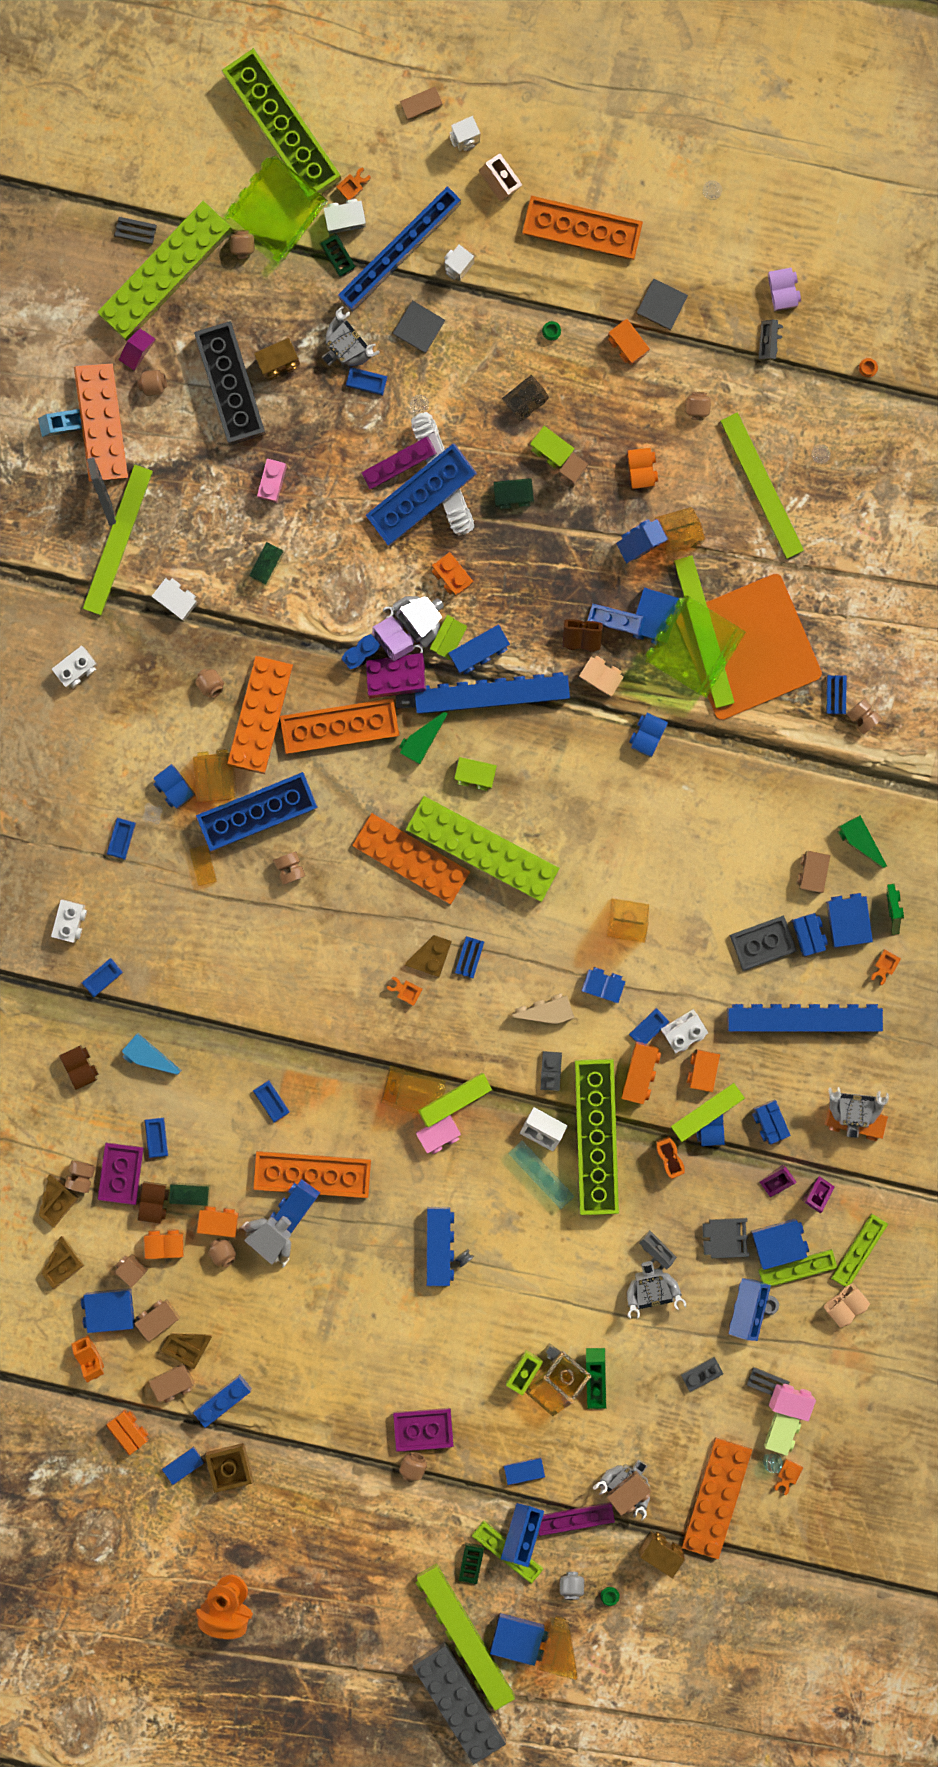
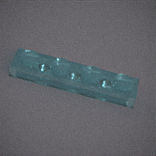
(541, 1174)

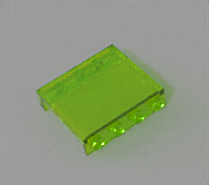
(277, 207)
(694, 645)

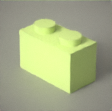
(782, 1433)

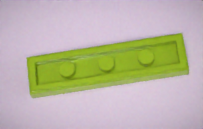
(455, 1100)
(707, 1112)
(859, 1250)
(798, 1269)
(495, 1543)

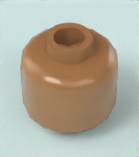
(241, 243)
(152, 382)
(698, 405)
(209, 683)
(222, 1253)
(413, 1467)

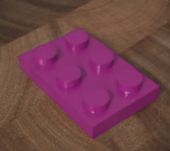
(396, 677)
(120, 1173)
(423, 1429)

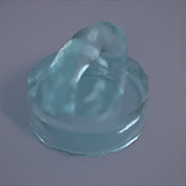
(772, 1463)

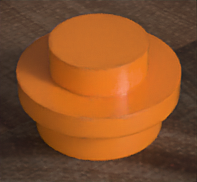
(868, 367)

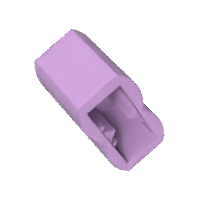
(783, 289)
(393, 638)

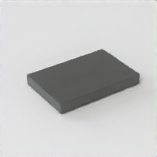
(101, 491)
(763, 943)

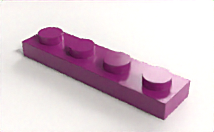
(399, 463)
(576, 1518)

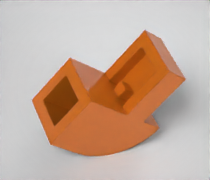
(88, 1358)

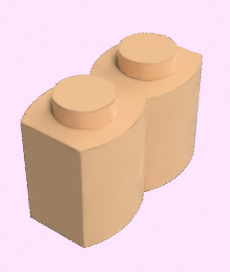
(601, 676)
(847, 1305)

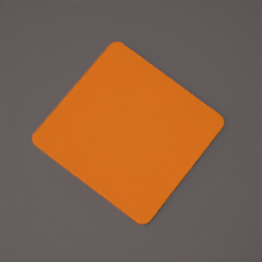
(773, 651)

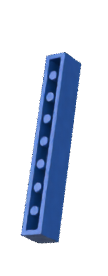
(399, 249)
(493, 694)
(805, 1019)

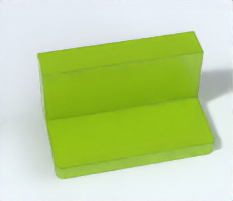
(448, 637)

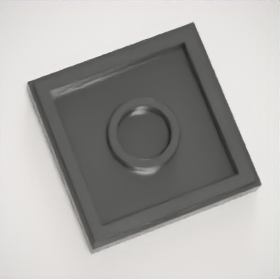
(662, 304)
(419, 327)

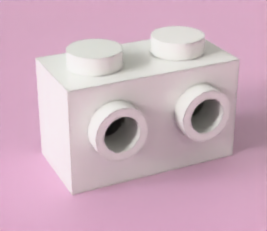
(465, 134)
(344, 216)
(458, 262)
(175, 599)
(75, 667)
(68, 921)
(684, 1031)
(543, 1128)

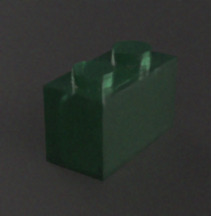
(513, 493)
(266, 564)
(189, 1194)

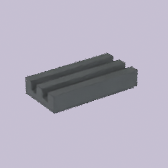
(138, 223)
(752, 1377)

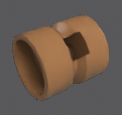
(864, 716)
(283, 863)
(79, 1176)

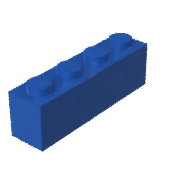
(438, 1246)

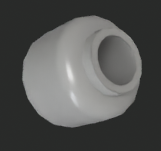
(572, 1586)

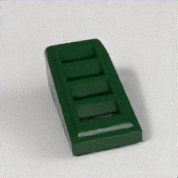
(330, 239)
(472, 1548)

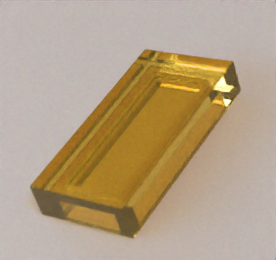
(203, 865)

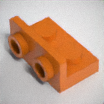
(452, 574)

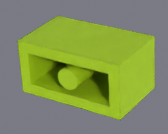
(551, 447)
(475, 773)
(524, 1372)

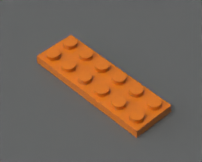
(582, 227)
(101, 420)
(260, 715)
(339, 726)
(411, 858)
(325, 1173)
(717, 1498)

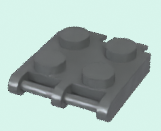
(725, 1238)

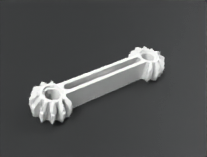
(455, 506)

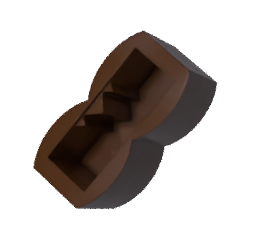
(582, 635)
(79, 1067)
(152, 1202)

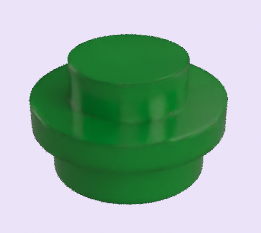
(551, 330)
(610, 1596)

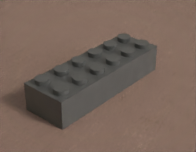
(229, 383)
(459, 1702)

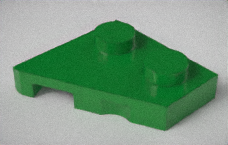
(895, 912)

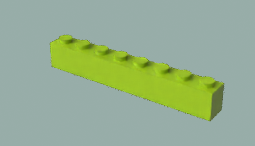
(465, 1636)

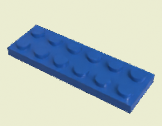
(421, 494)

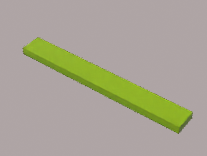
(762, 485)
(118, 540)
(692, 587)

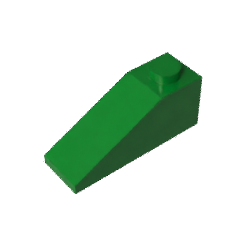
(420, 741)
(859, 837)
(597, 1383)

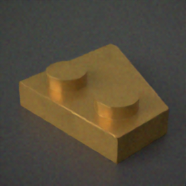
(431, 956)
(56, 1201)
(61, 1264)
(186, 1347)

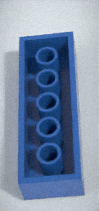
(257, 811)

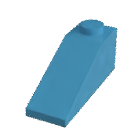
(60, 422)
(145, 1054)

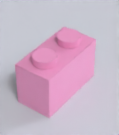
(272, 480)
(438, 1134)
(792, 1402)

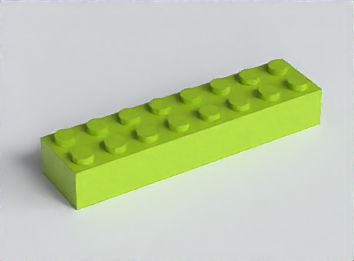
(280, 121)
(165, 271)
(482, 848)
(596, 1136)

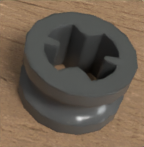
(464, 1257)

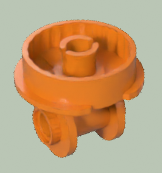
(223, 1611)

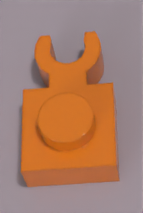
(351, 186)
(886, 963)
(408, 992)
(789, 1473)

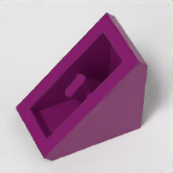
(136, 349)
(777, 1181)
(818, 1194)

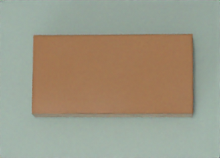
(421, 103)

